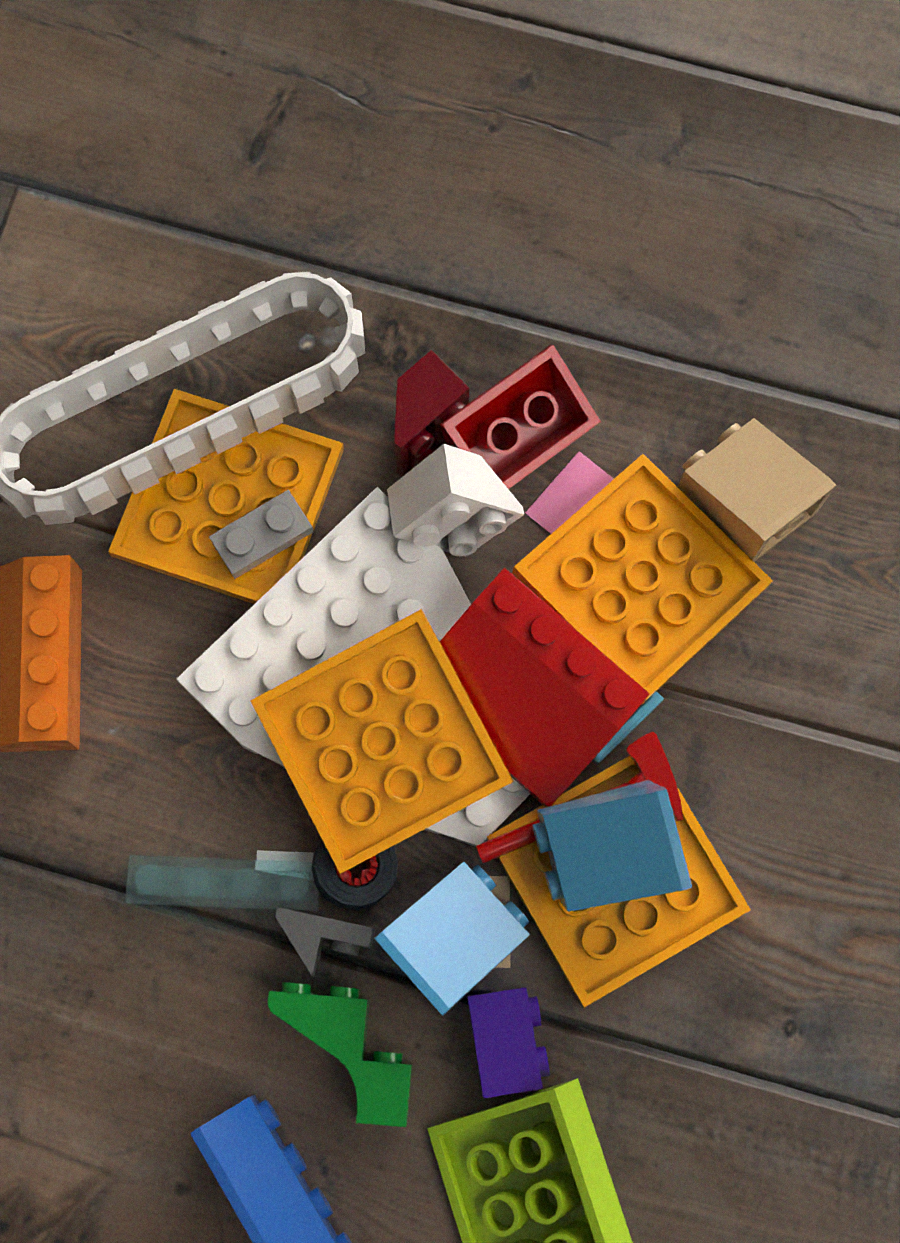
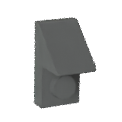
(309, 932)

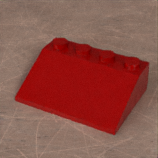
(538, 686)

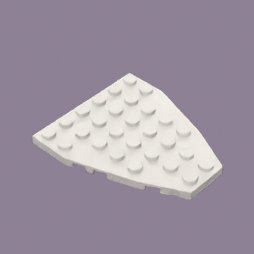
(329, 601)

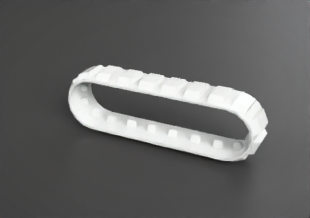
(158, 354)

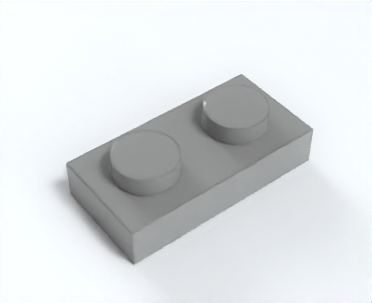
(261, 534)

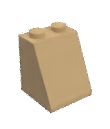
(755, 487)

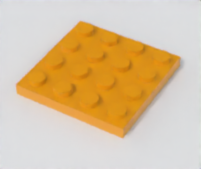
(172, 521)
(643, 575)
(381, 741)
(621, 940)

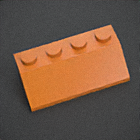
(40, 654)

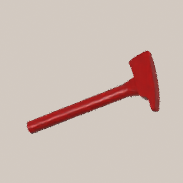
(652, 766)

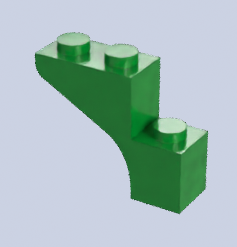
(340, 1028)

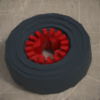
(354, 893)

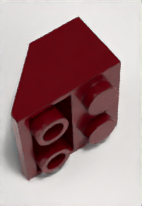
(424, 399)

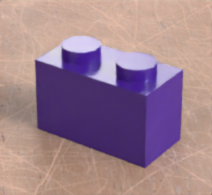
(506, 1042)

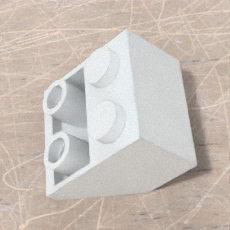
(451, 502)

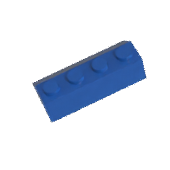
(264, 1177)

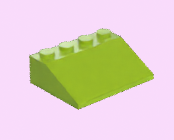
(529, 1172)

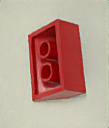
(523, 418)

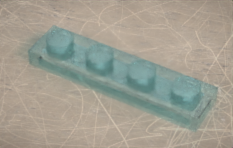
(221, 883)

